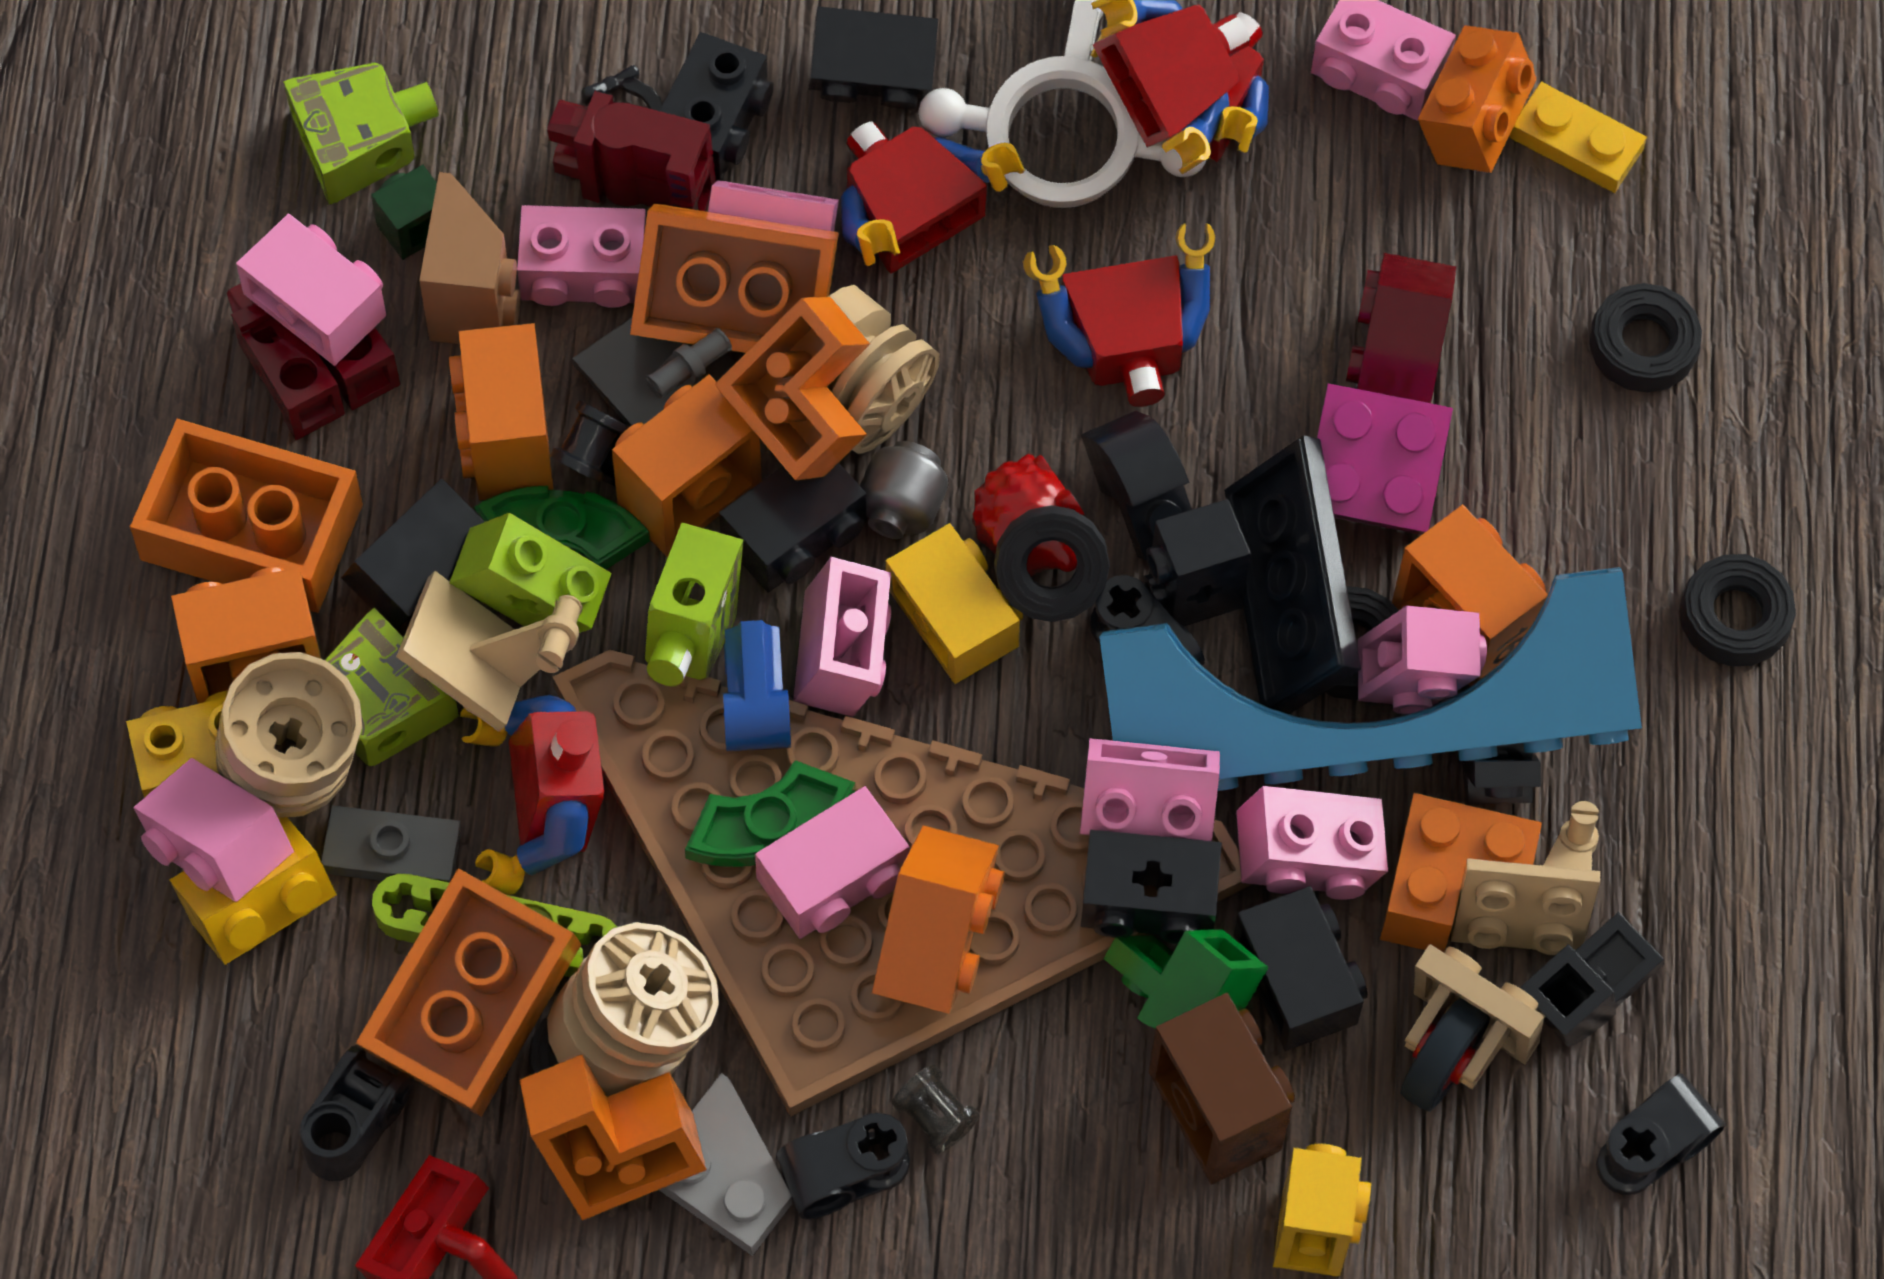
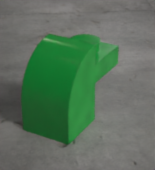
(1196, 972)

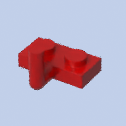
(429, 1225)

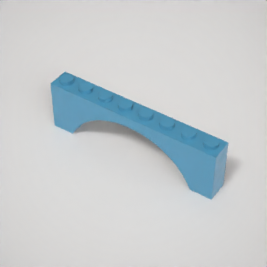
(1559, 682)

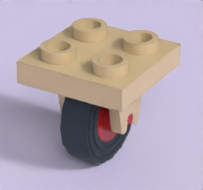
(1471, 1012)

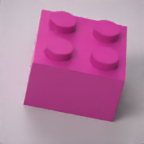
(1382, 457)

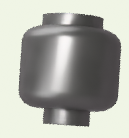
(903, 489)

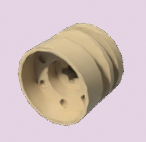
(888, 376)
(294, 700)
(634, 1006)

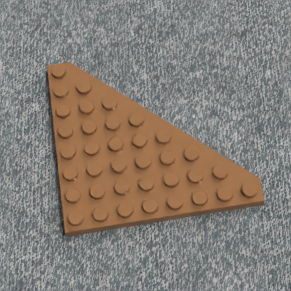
(812, 997)

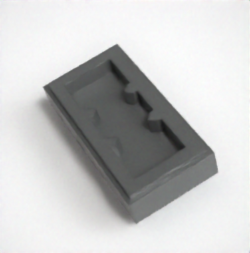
(389, 843)

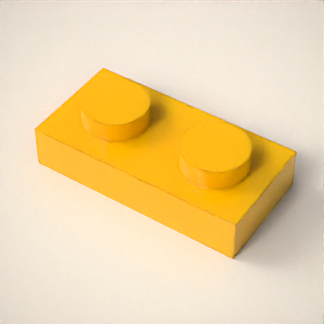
(1578, 137)

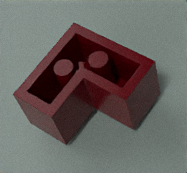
(1407, 323)

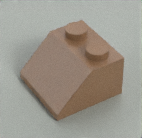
(465, 268)

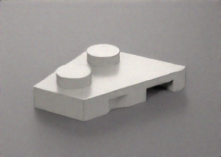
(742, 1187)

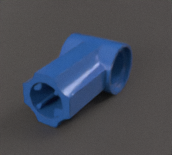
(755, 701)

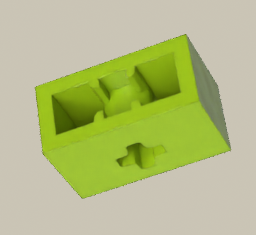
(526, 572)

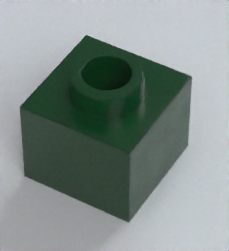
(405, 209)

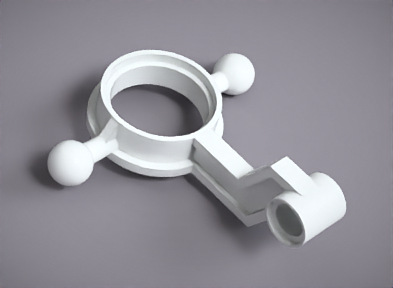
(946, 113)

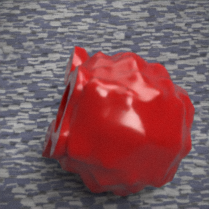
(1012, 492)

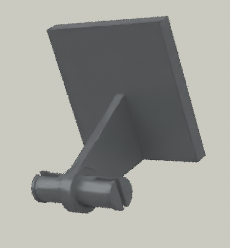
(643, 372)

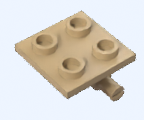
(477, 653)
(1533, 903)

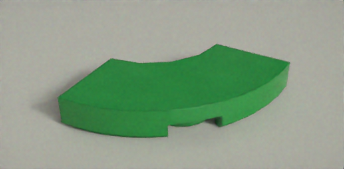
(577, 520)
(739, 827)

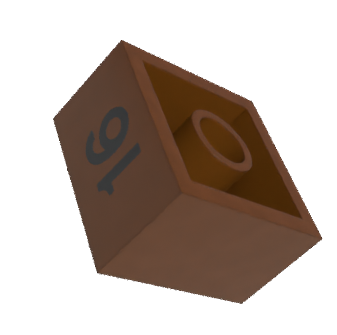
(1221, 1087)

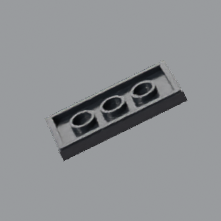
(1295, 578)

